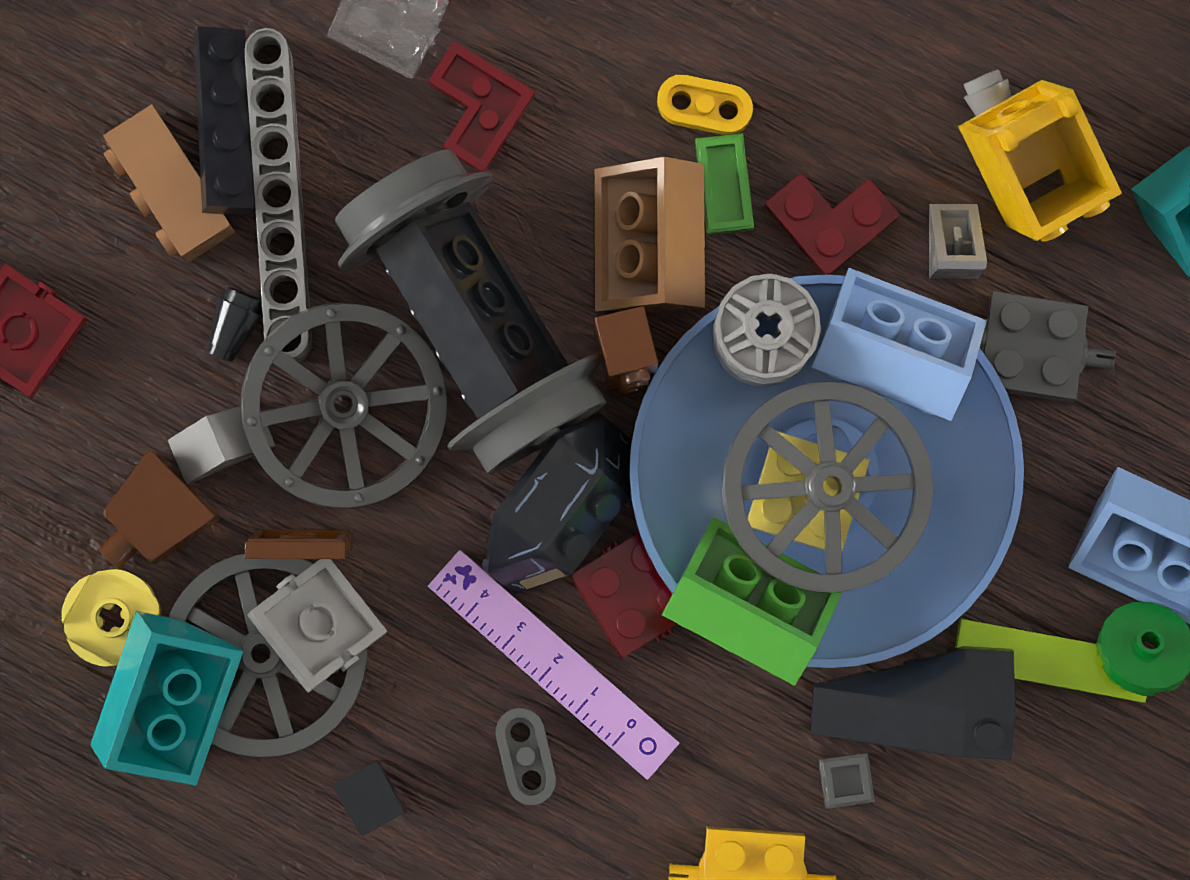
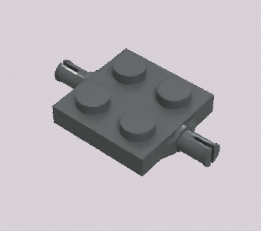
(1039, 346)

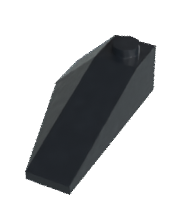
(934, 705)

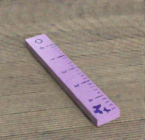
(553, 664)

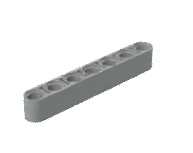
(274, 173)

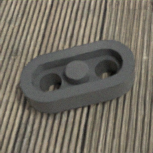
(525, 756)

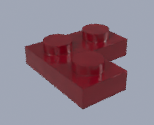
(492, 104)
(828, 233)

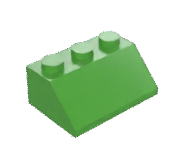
(747, 609)

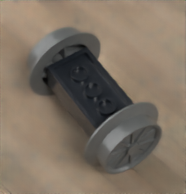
(469, 307)

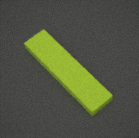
(1046, 658)

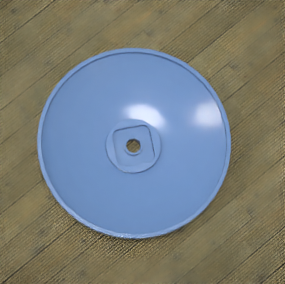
(974, 462)

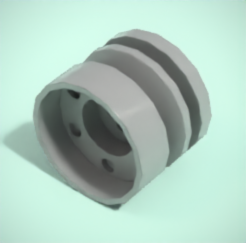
(765, 359)

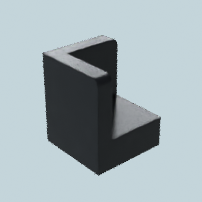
(370, 797)

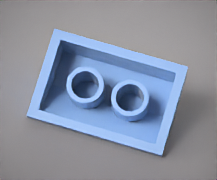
(900, 344)
(1139, 543)

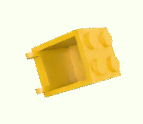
(1030, 139)

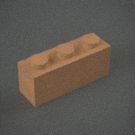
(165, 185)

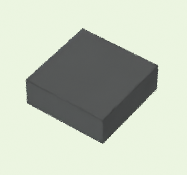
(846, 780)

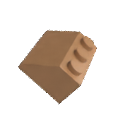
(650, 236)

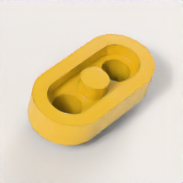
(705, 100)

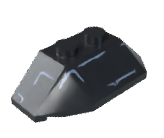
(560, 506)

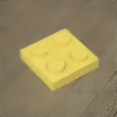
(775, 513)

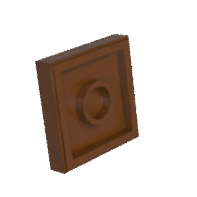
(299, 544)

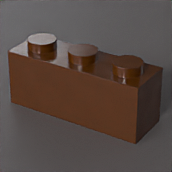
(626, 351)

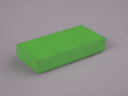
(725, 184)

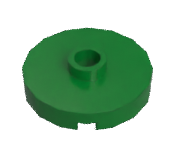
(1134, 665)

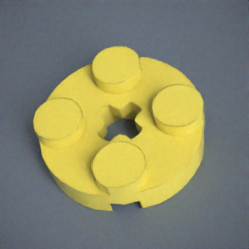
(83, 607)

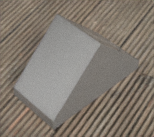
(955, 242)
(213, 444)

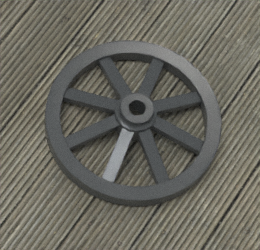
(355, 413)
(812, 487)
(288, 742)

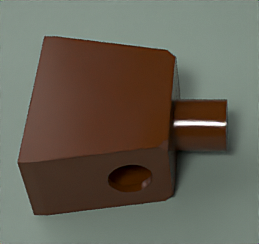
(154, 514)

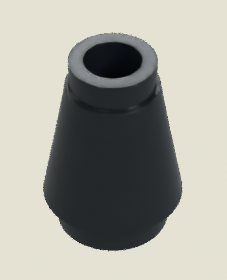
(233, 323)

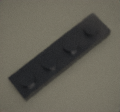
(223, 121)

